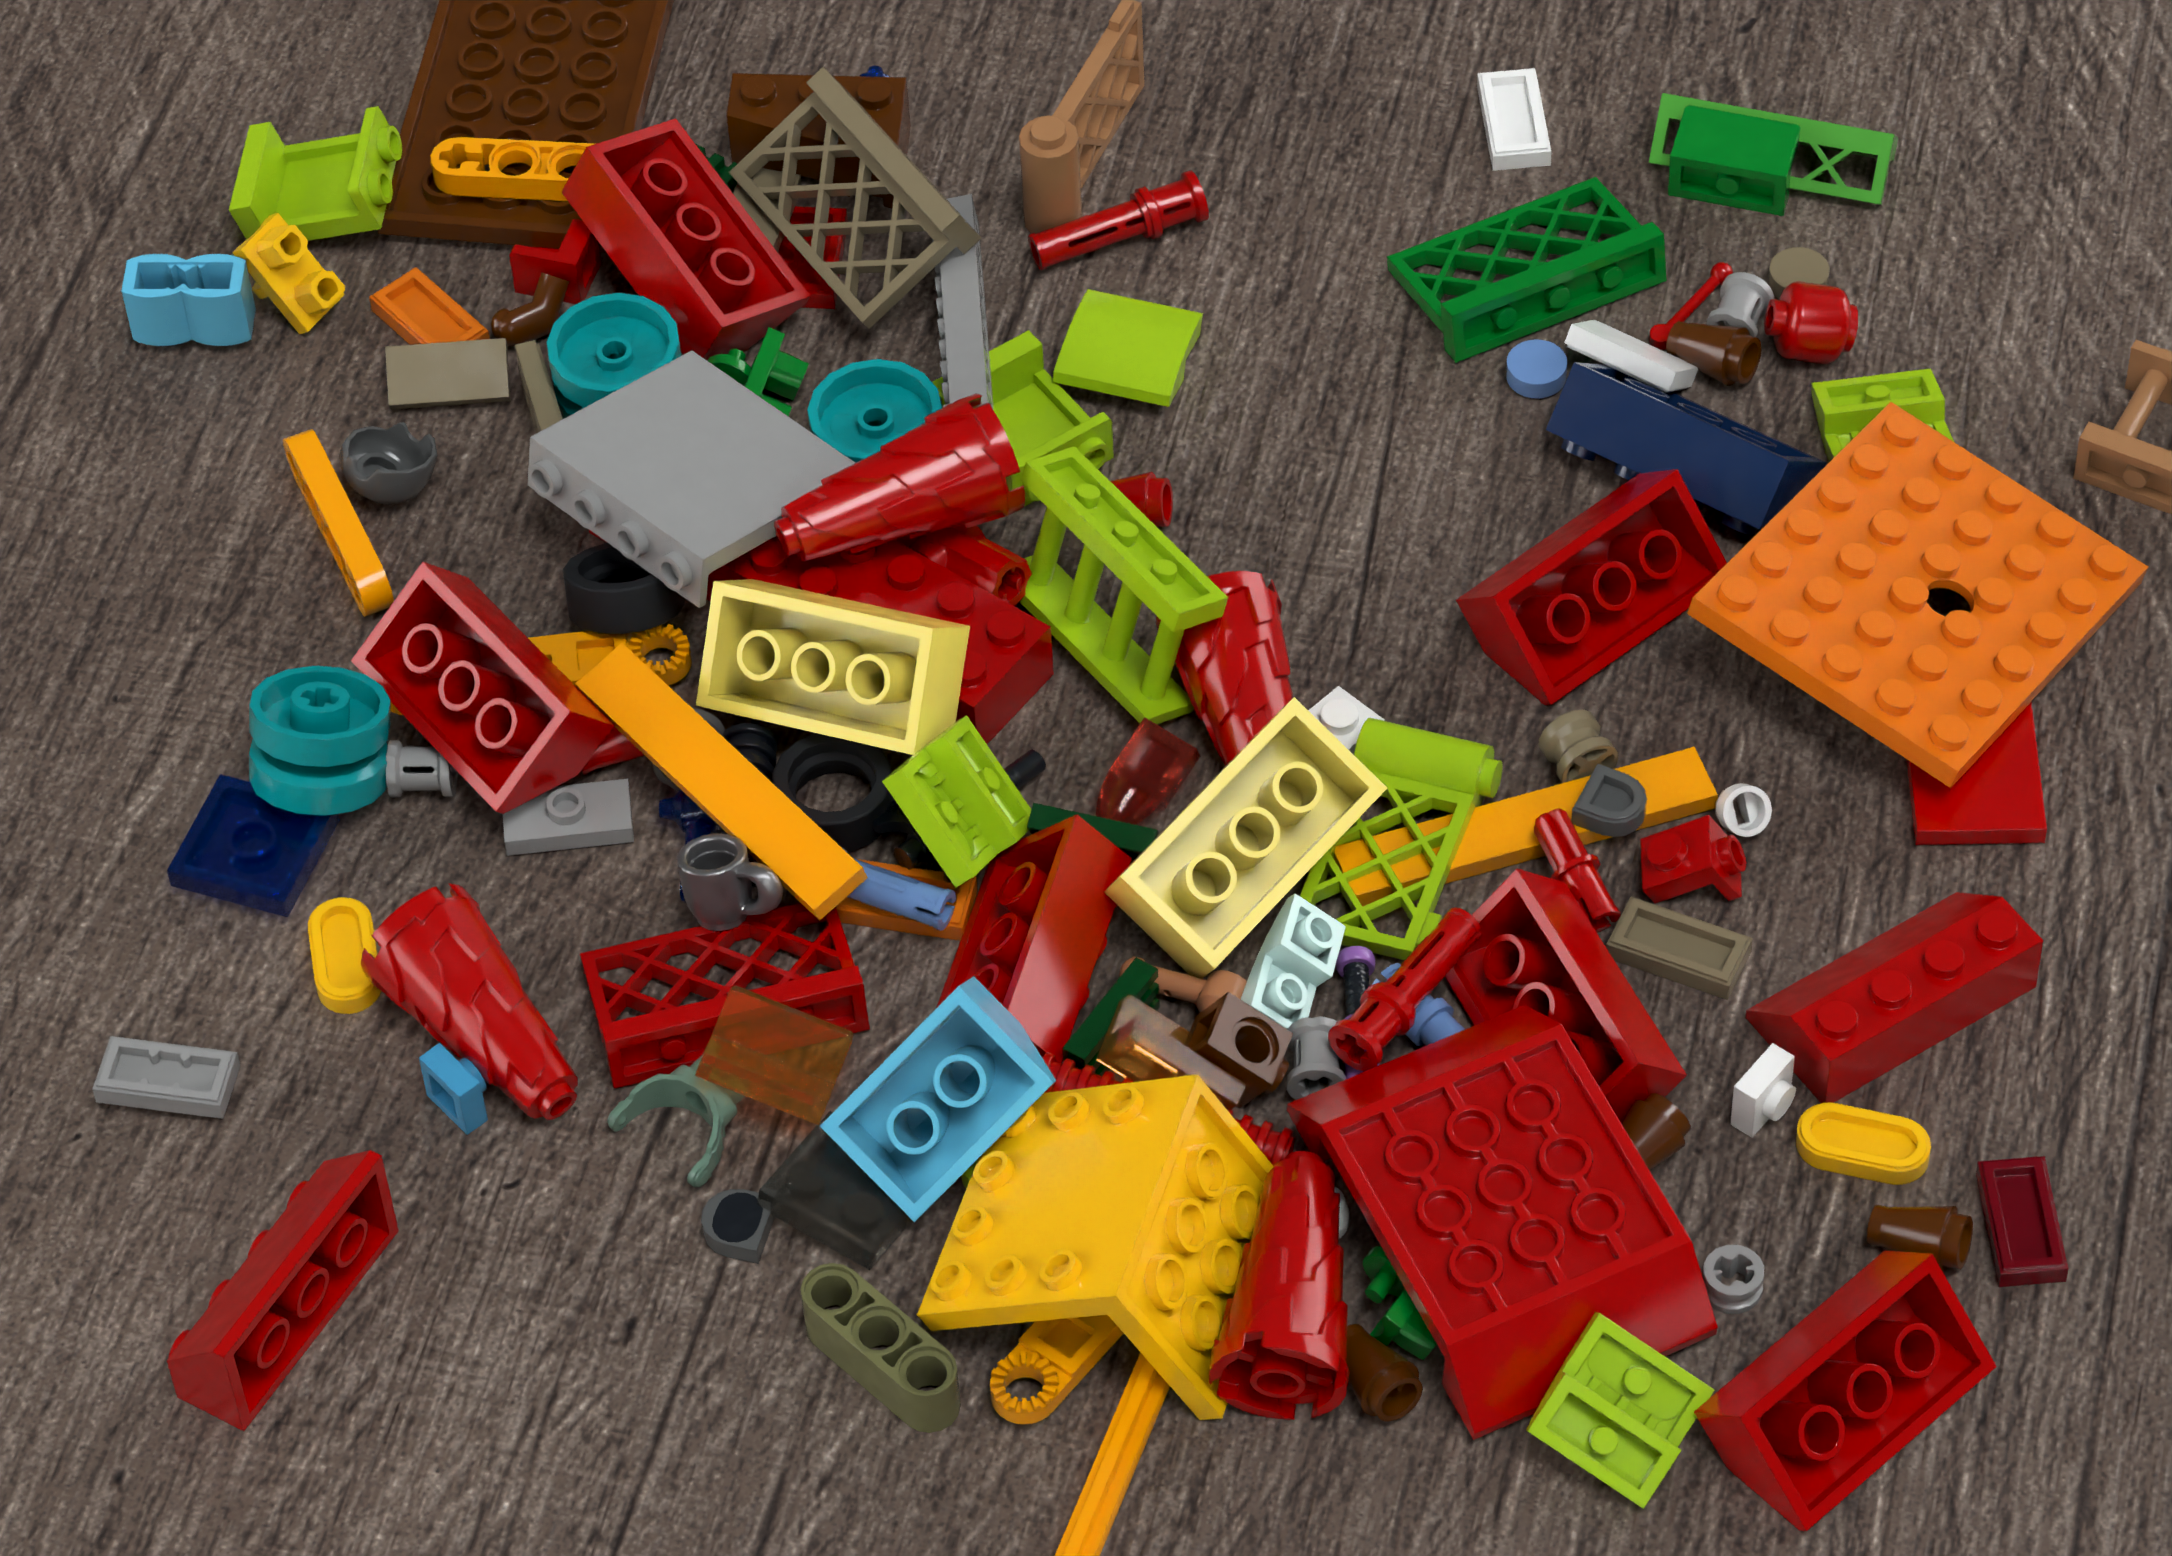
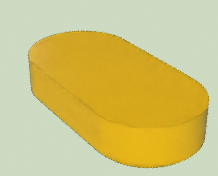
(337, 938)
(1863, 1143)

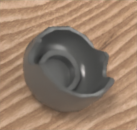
(387, 463)

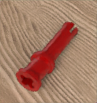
(1144, 214)
(1390, 1006)

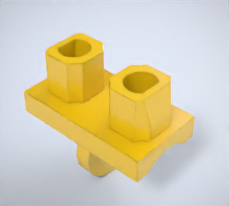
(289, 273)

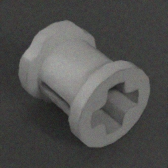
(1742, 302)
(401, 778)
(1313, 1058)

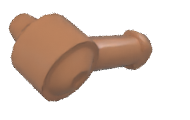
(1195, 989)

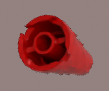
(917, 484)
(1237, 663)
(467, 994)
(1287, 1314)

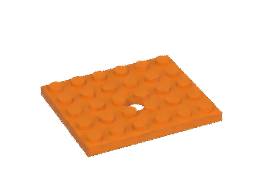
(1845, 578)

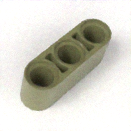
(889, 1373)

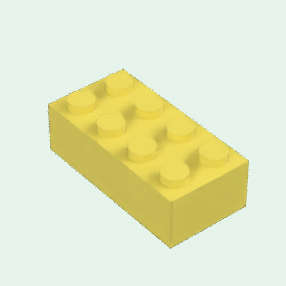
(831, 665)
(1246, 840)

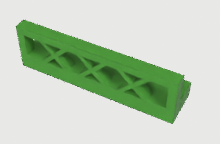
(1813, 133)

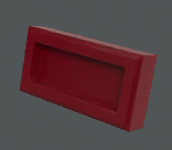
(2021, 1221)

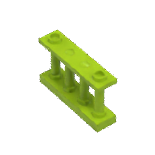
(1150, 573)

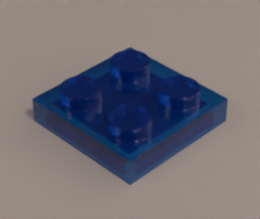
(249, 849)

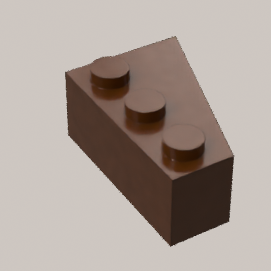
(764, 100)

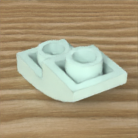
(1293, 961)

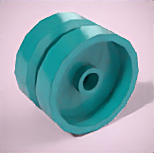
(607, 346)
(870, 405)
(319, 740)

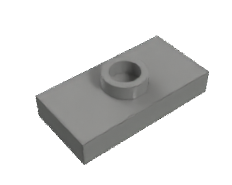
(571, 818)
(166, 1077)

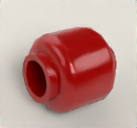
(1812, 322)

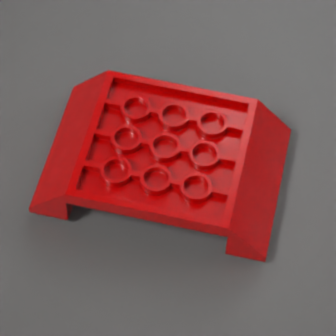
(1509, 1207)

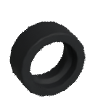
(616, 594)
(830, 755)

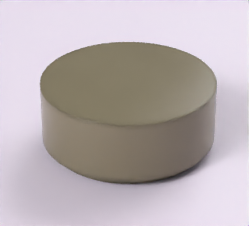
(1797, 265)

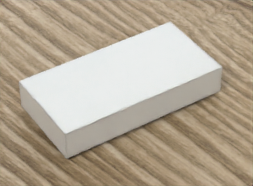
(1514, 119)
(1630, 356)

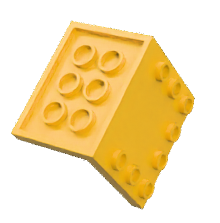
(1114, 1209)

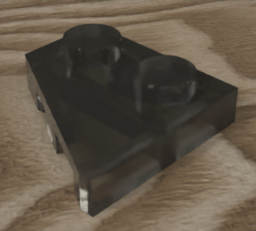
(833, 1200)

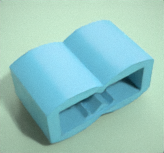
(188, 299)

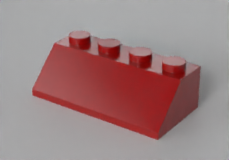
(683, 238)
(1595, 586)
(480, 690)
(1041, 928)
(1550, 958)
(1901, 992)
(285, 1290)
(1847, 1387)

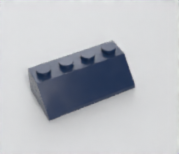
(1654, 431)

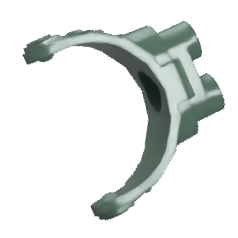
(685, 1091)

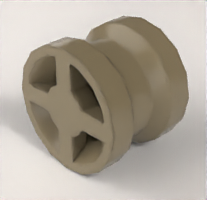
(1576, 745)

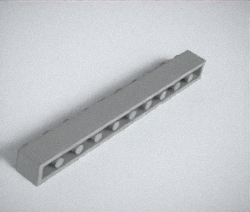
(963, 317)

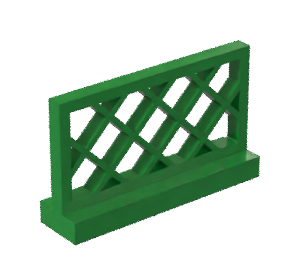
(1537, 290)

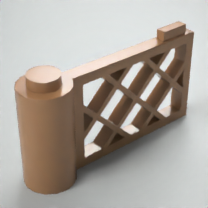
(1065, 147)

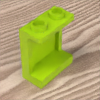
(319, 184)
(1039, 412)

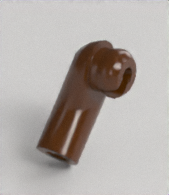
(535, 318)

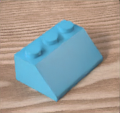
(941, 1098)

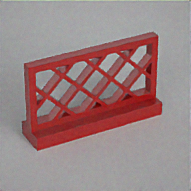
(679, 1034)

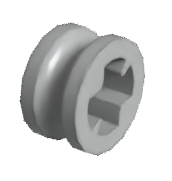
(1727, 1262)

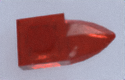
(1145, 774)

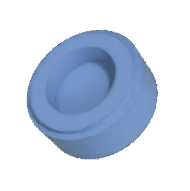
(1536, 368)

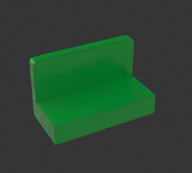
(1733, 160)

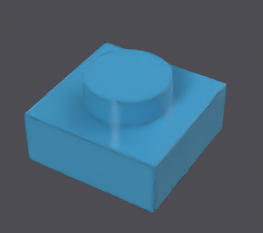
(454, 1087)

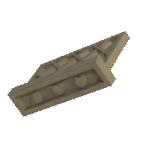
(897, 177)

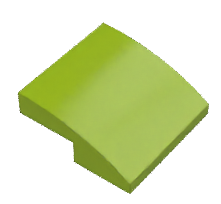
(1127, 347)
(1852, 403)
(960, 801)
(1619, 1409)

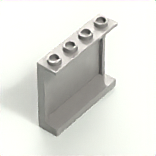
(679, 470)

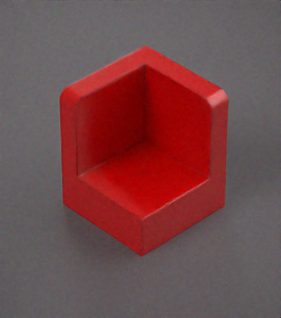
(574, 261)

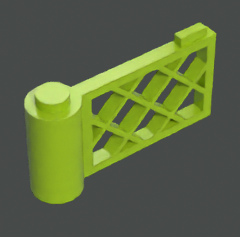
(1427, 774)

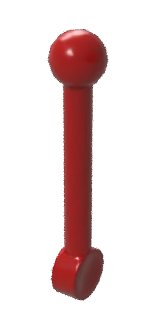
(1660, 332)

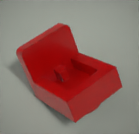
(1691, 858)

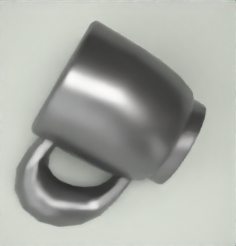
(720, 879)

